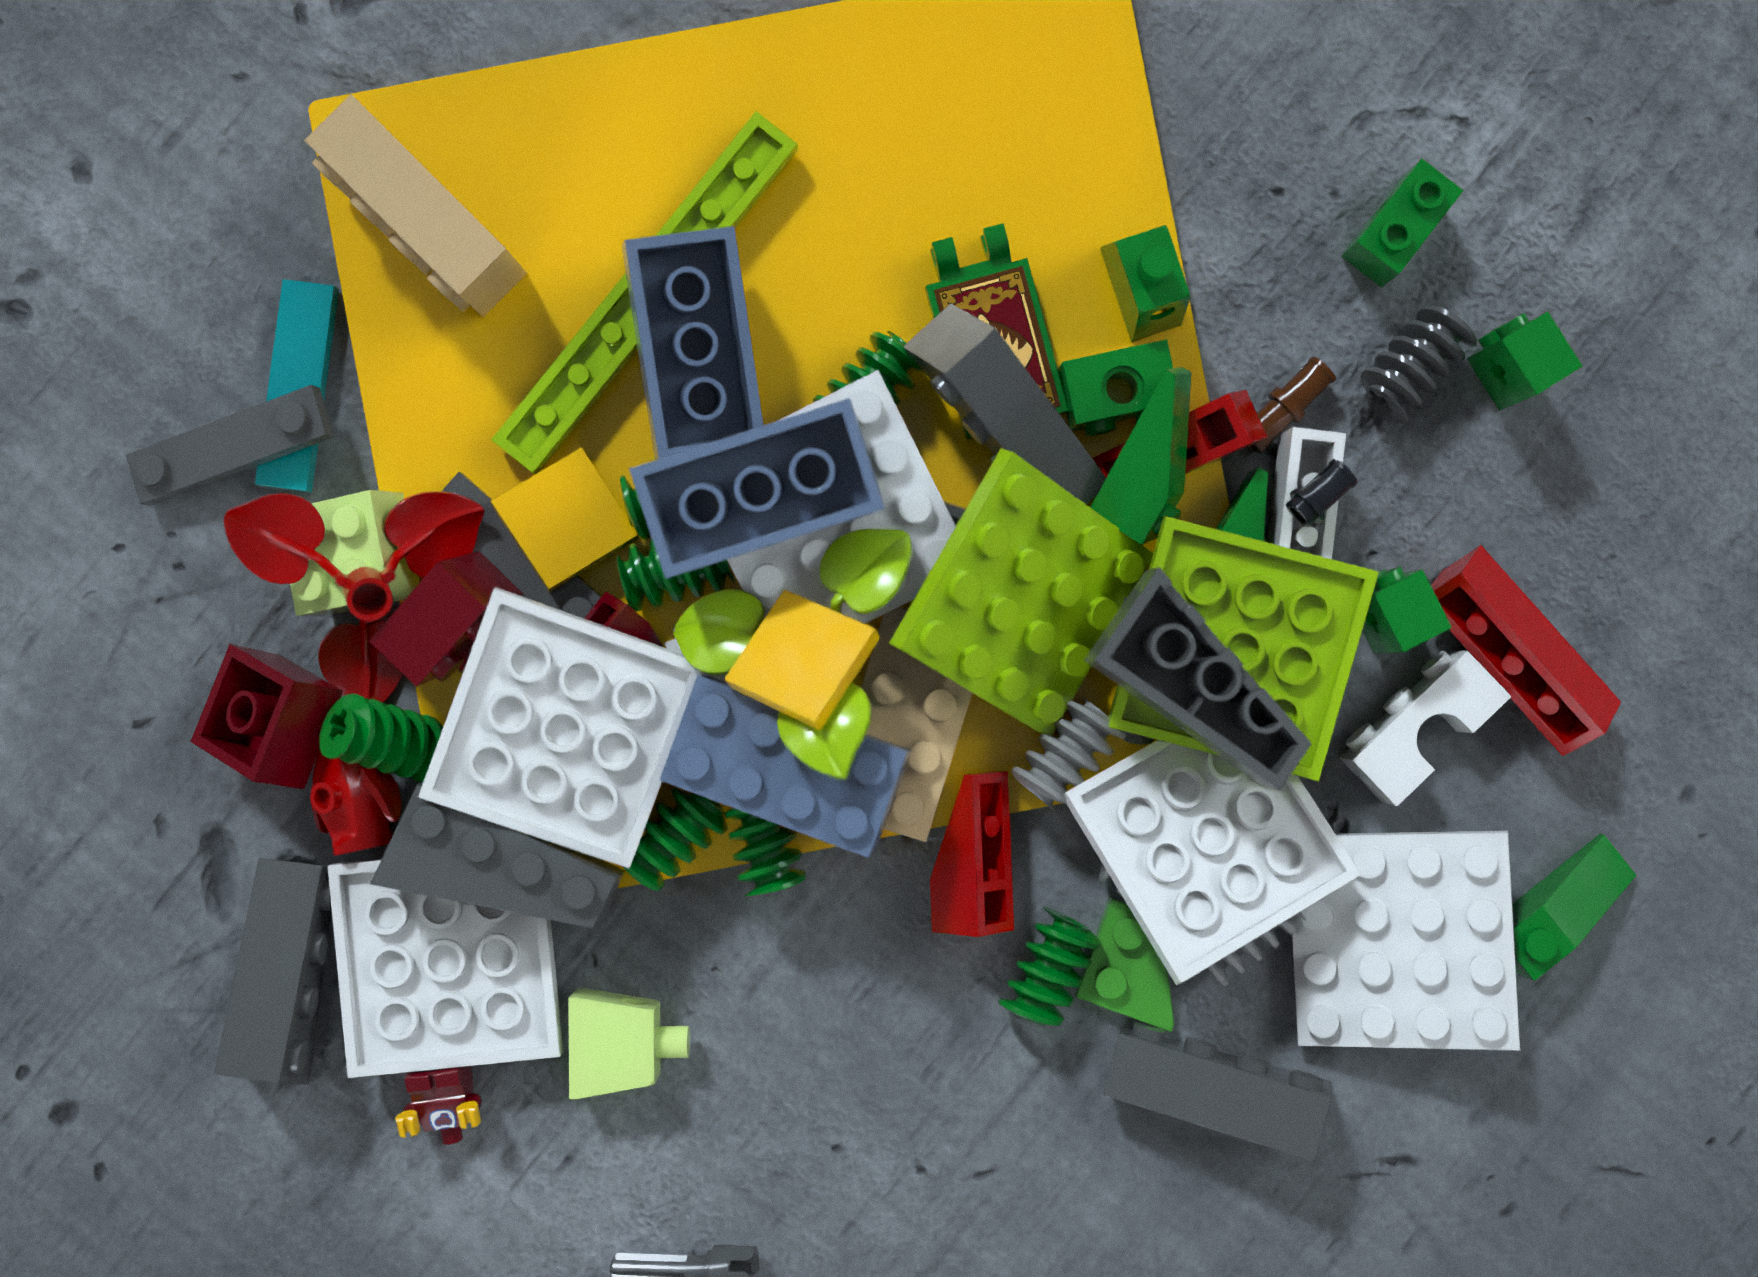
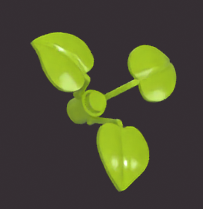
(865, 573)

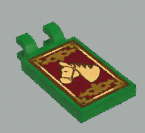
(1003, 297)

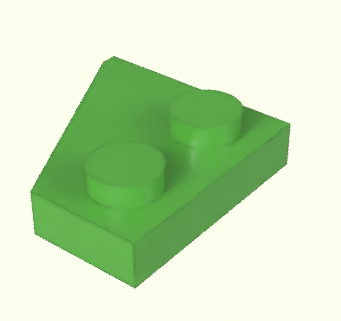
(1127, 970)

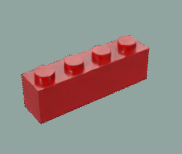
(1524, 652)

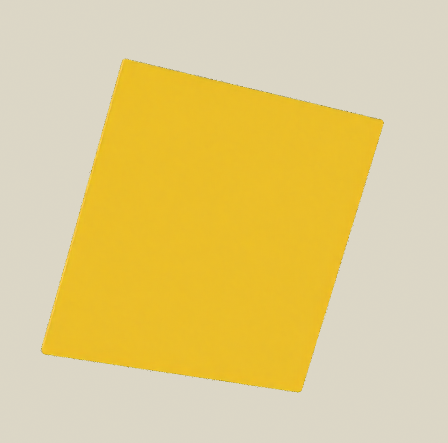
(905, 135)

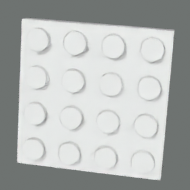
(909, 502)
(560, 728)
(1206, 850)
(1412, 946)
(438, 979)

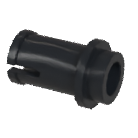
(1321, 493)

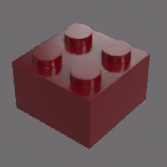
(441, 618)
(265, 717)

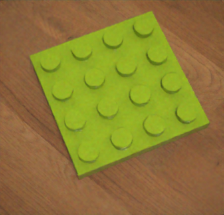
(1021, 594)
(1281, 614)

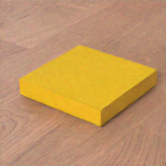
(564, 519)
(802, 659)

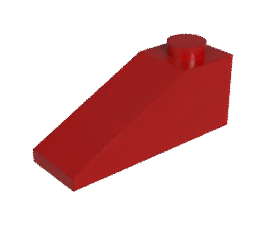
(1213, 432)
(974, 864)

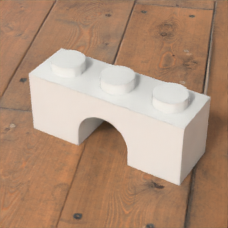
(1388, 752)

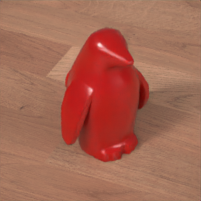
(353, 804)

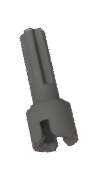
(719, 1262)

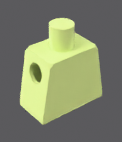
(618, 1042)

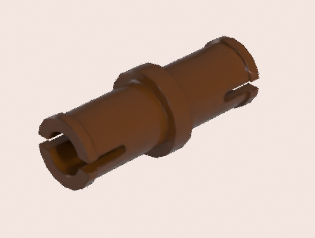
(1288, 403)

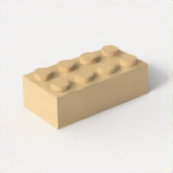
(413, 208)
(918, 712)

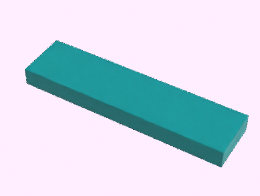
(299, 360)

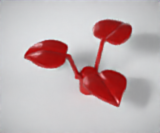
(279, 536)

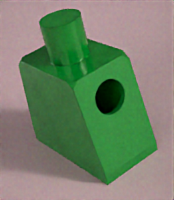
(1147, 280)

